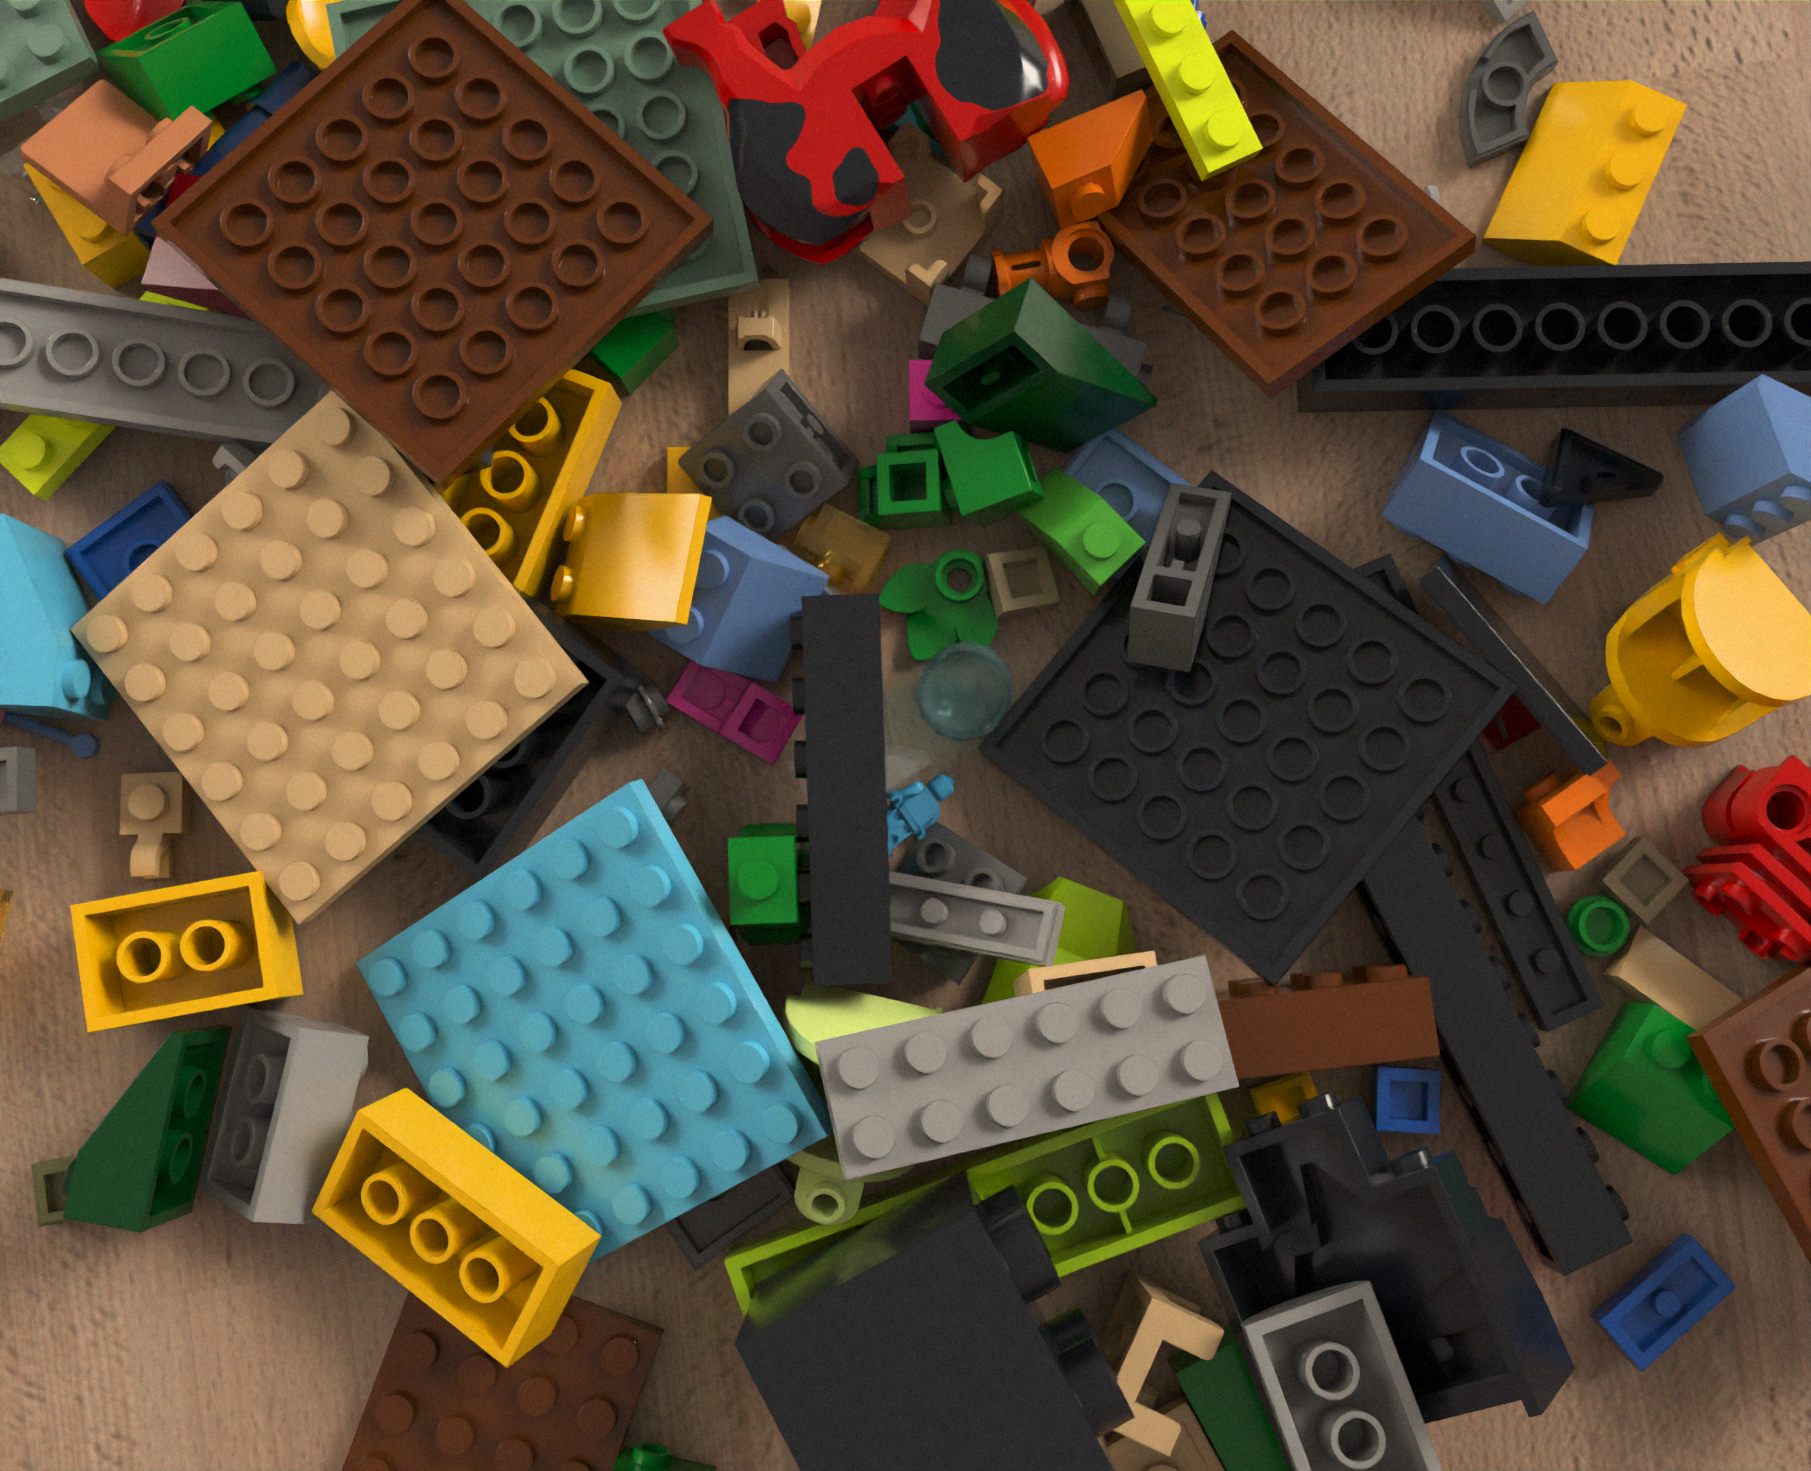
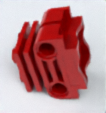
(1762, 860)

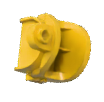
(1704, 651)

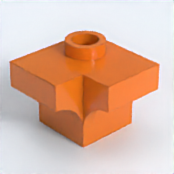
(1570, 816)

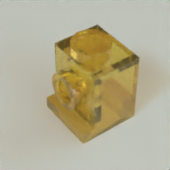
(844, 547)

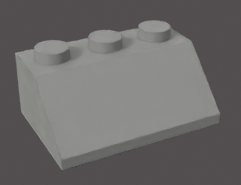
(282, 1114)

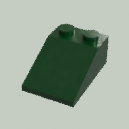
(152, 1143)

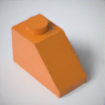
(1091, 158)

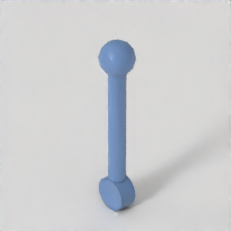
(81, 745)

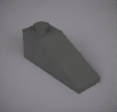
(1177, 578)

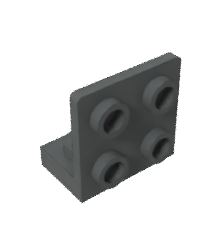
(770, 460)

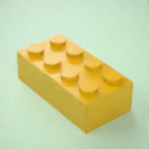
(535, 478)
(455, 1225)

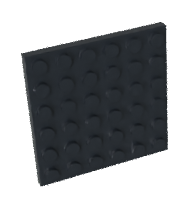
(1273, 763)

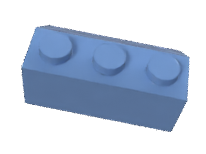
(1752, 459)
(1484, 508)

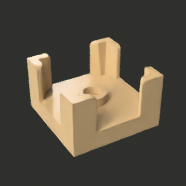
(945, 224)
(1130, 1339)

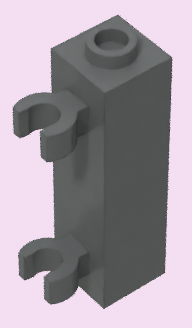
(953, 305)

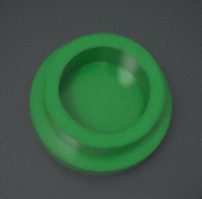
(1597, 925)

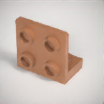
(116, 153)

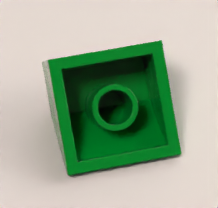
(190, 58)
(1651, 1089)

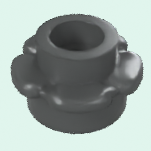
(647, 708)

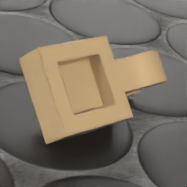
(154, 811)

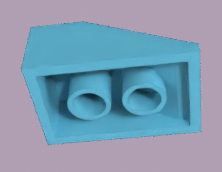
(41, 660)

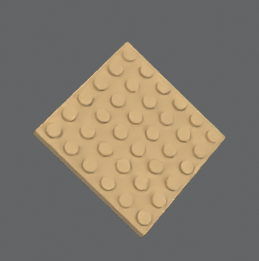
(327, 655)

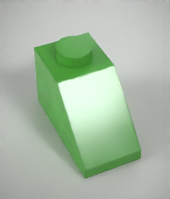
(1081, 530)

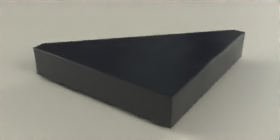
(1591, 473)

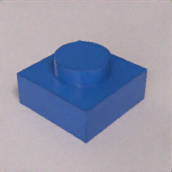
(1405, 1099)

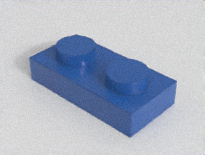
(1663, 1301)

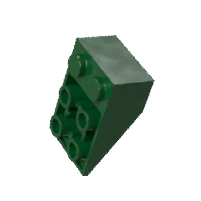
(1033, 373)

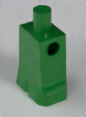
(765, 884)

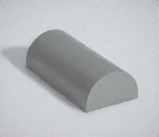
(1338, 1383)

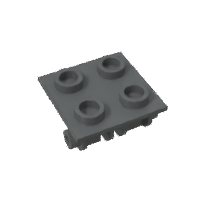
(956, 860)

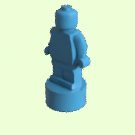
(915, 808)

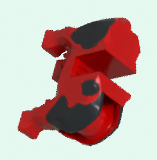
(807, 118)

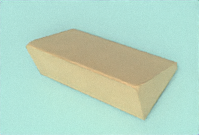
(1664, 977)

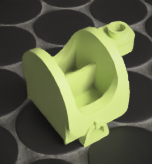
(821, 1015)

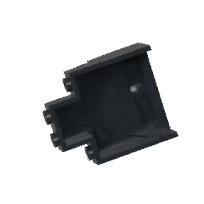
(1444, 1272)

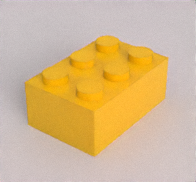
(184, 951)

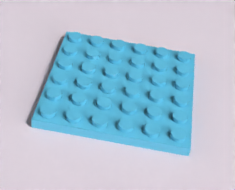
(599, 1025)

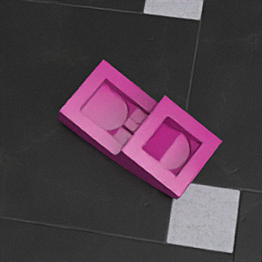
(735, 709)

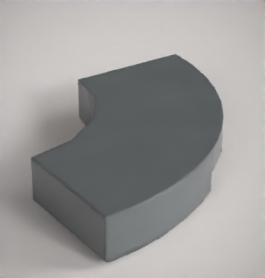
(1498, 90)

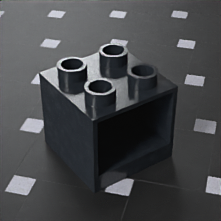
(930, 1346)

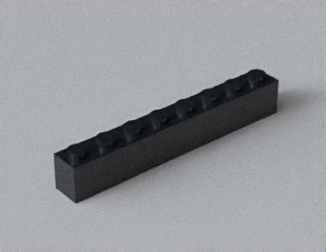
(1493, 1057)

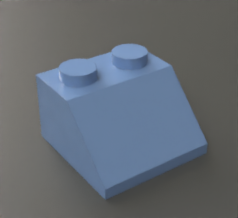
(743, 603)

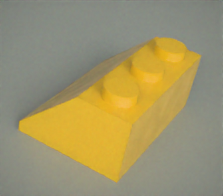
(1584, 173)

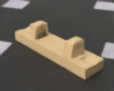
(757, 317)

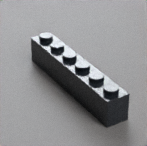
(844, 790)

